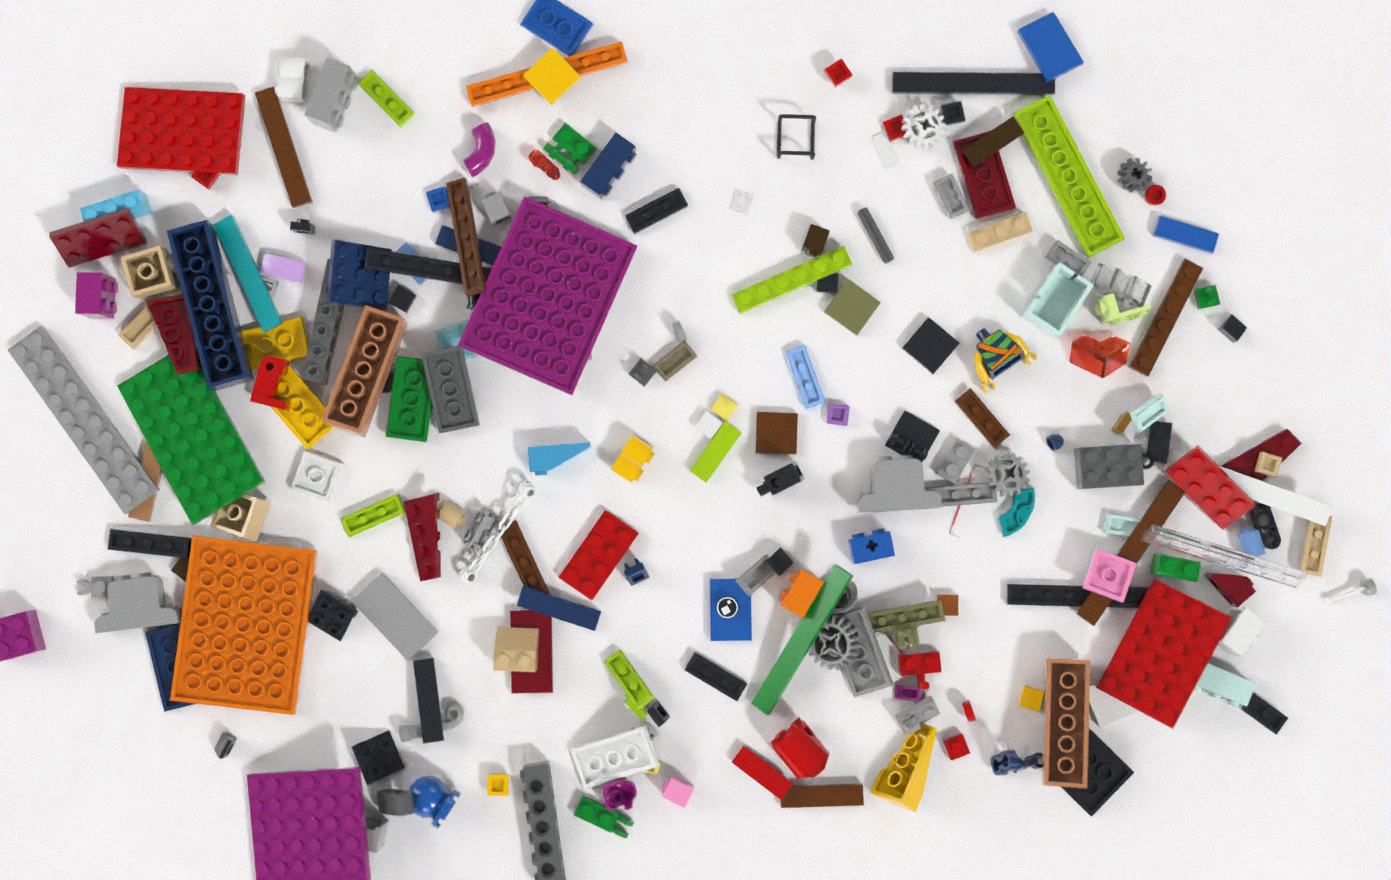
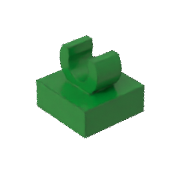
(1207, 297)

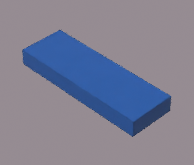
(1186, 234)

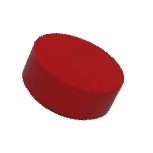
(1155, 195)
(968, 711)

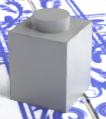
(496, 208)

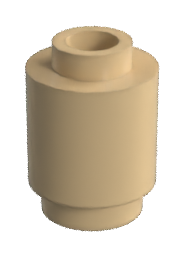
(451, 514)

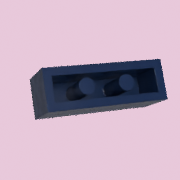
(609, 166)

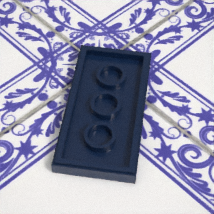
(163, 651)

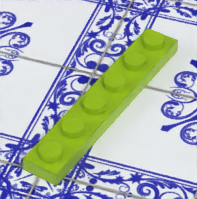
(791, 280)

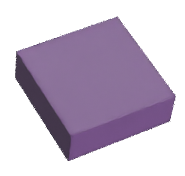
(838, 414)

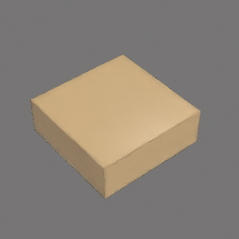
(1268, 464)

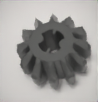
(1135, 168)

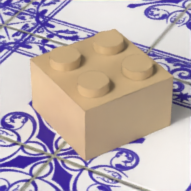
(148, 272)

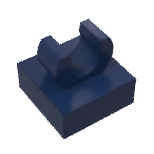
(636, 573)

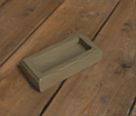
(675, 360)

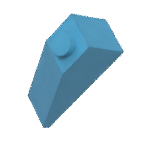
(552, 456)

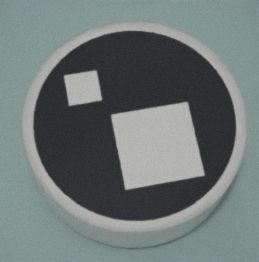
(727, 607)

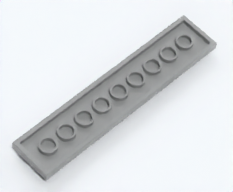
(83, 419)

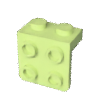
(1109, 313)

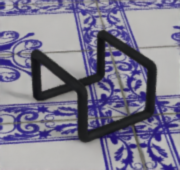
(811, 153)

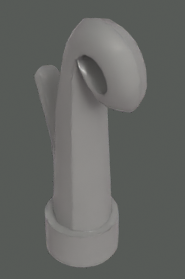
(411, 732)

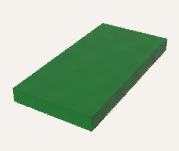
(409, 401)

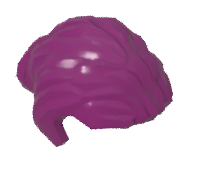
(619, 793)

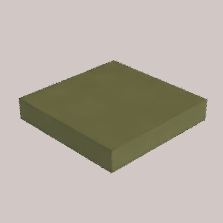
(852, 307)

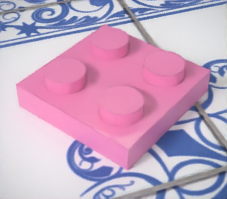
(1109, 575)

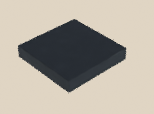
(930, 345)

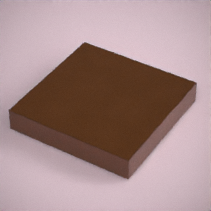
(776, 433)

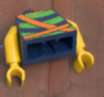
(997, 354)

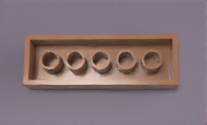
(364, 371)
(1066, 723)

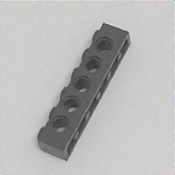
(323, 337)
(542, 772)

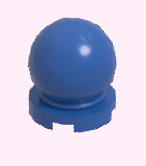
(432, 799)

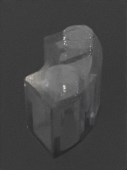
(1128, 289)

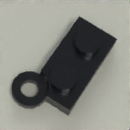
(1158, 443)

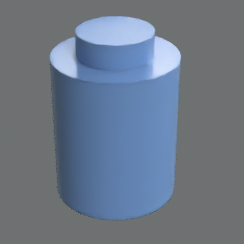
(1251, 541)

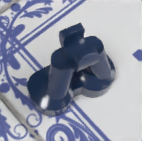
(1009, 761)

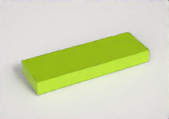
(386, 98)
(715, 451)
(373, 515)
(629, 679)

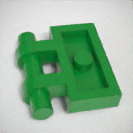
(574, 144)

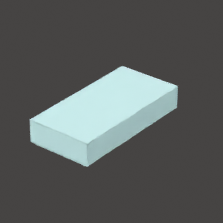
(1149, 413)
(1119, 524)

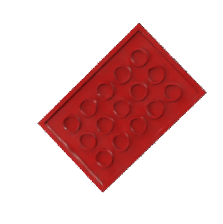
(181, 130)
(1164, 653)

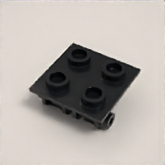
(912, 437)
(331, 614)
(378, 757)

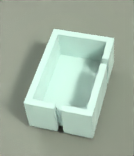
(1057, 300)

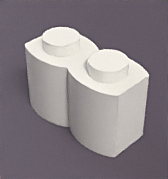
(293, 79)

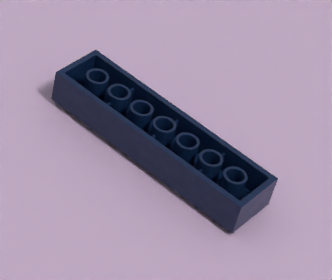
(210, 305)

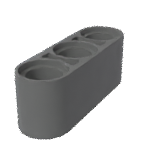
(395, 802)

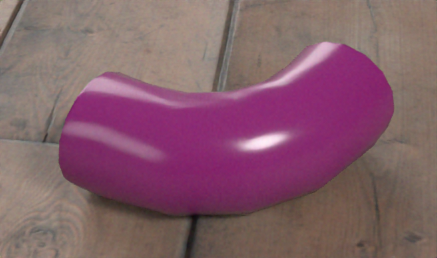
(483, 150)

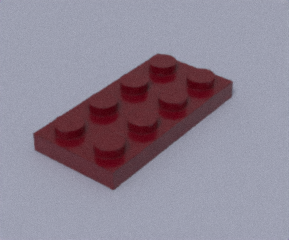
(98, 237)

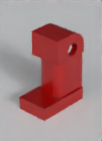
(268, 381)

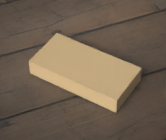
(138, 328)

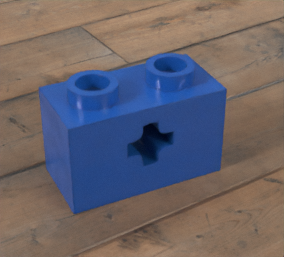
(883, 548)

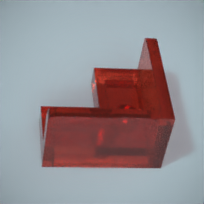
(1097, 356)

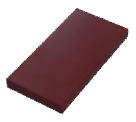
(985, 183)
(542, 679)

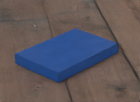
(557, 25)
(1050, 47)
(734, 628)

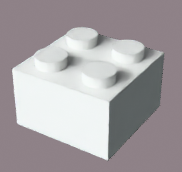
(1241, 631)

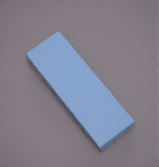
(805, 377)

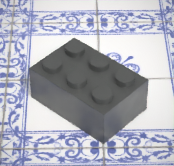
(1109, 466)

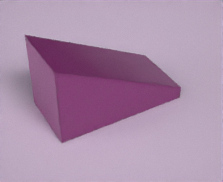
(909, 693)

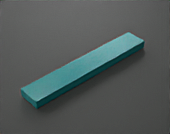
(248, 273)

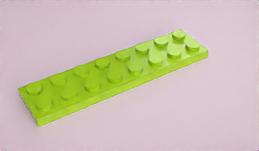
(1068, 176)

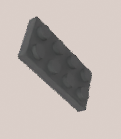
(450, 389)

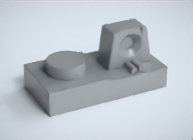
(916, 714)

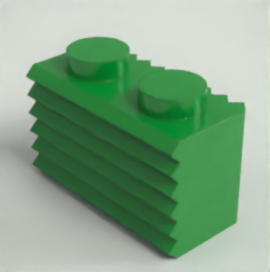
(1175, 567)

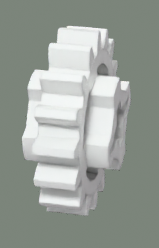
(927, 120)

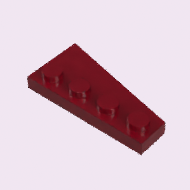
(176, 331)
(1280, 445)
(422, 524)

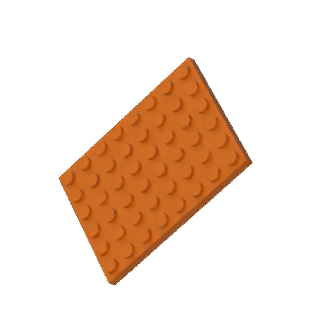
(243, 625)

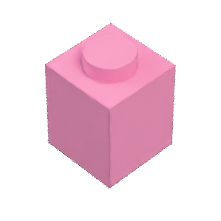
(677, 791)

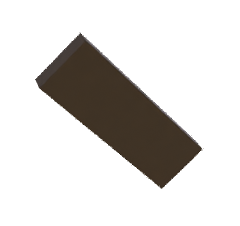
(992, 142)

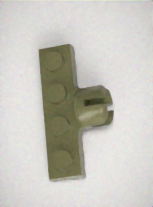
(905, 620)

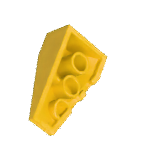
(906, 774)

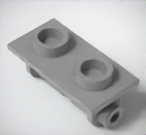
(483, 521)

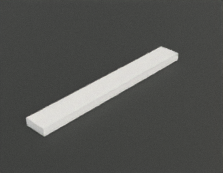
(1272, 495)

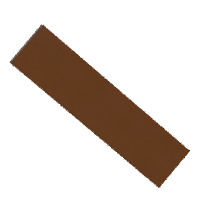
(523, 558)
(823, 796)

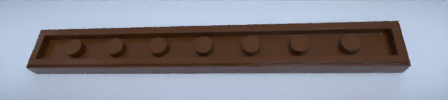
(1134, 546)

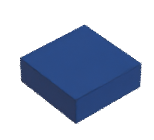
(438, 199)

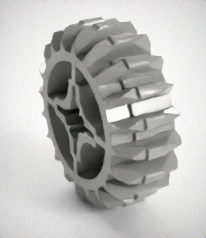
(839, 647)

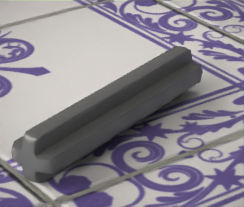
(875, 235)

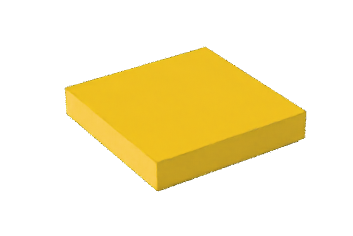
(552, 76)

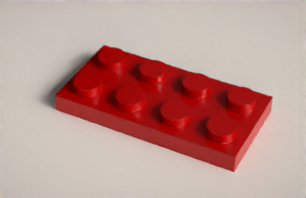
(1210, 487)
(598, 555)

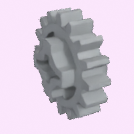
(1014, 478)

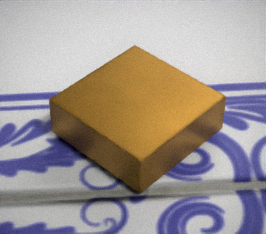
(1122, 423)

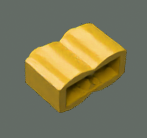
(632, 459)

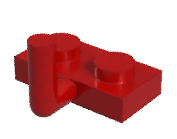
(919, 665)

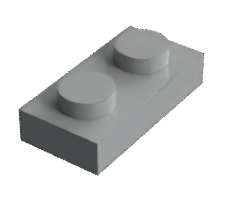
(955, 461)

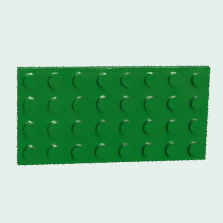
(191, 438)

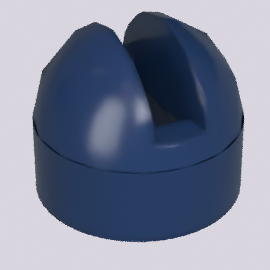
(1054, 442)

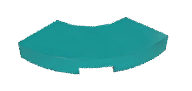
(1019, 512)

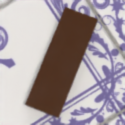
(982, 418)

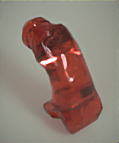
(539, 160)

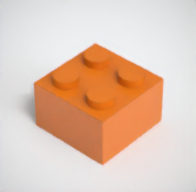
(800, 592)

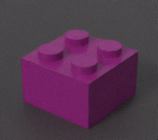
(95, 295)
(20, 635)

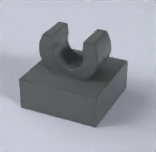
(642, 372)

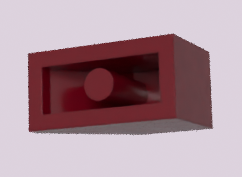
(1233, 588)

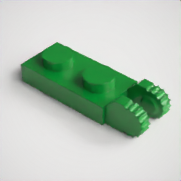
(600, 816)

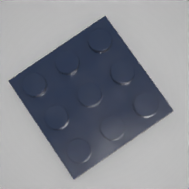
(352, 283)

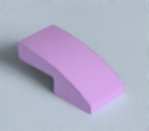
(283, 268)

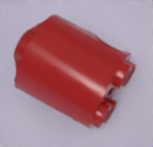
(801, 750)

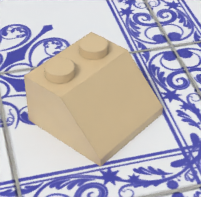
(242, 517)
(516, 649)

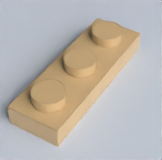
(1000, 232)
(1315, 547)

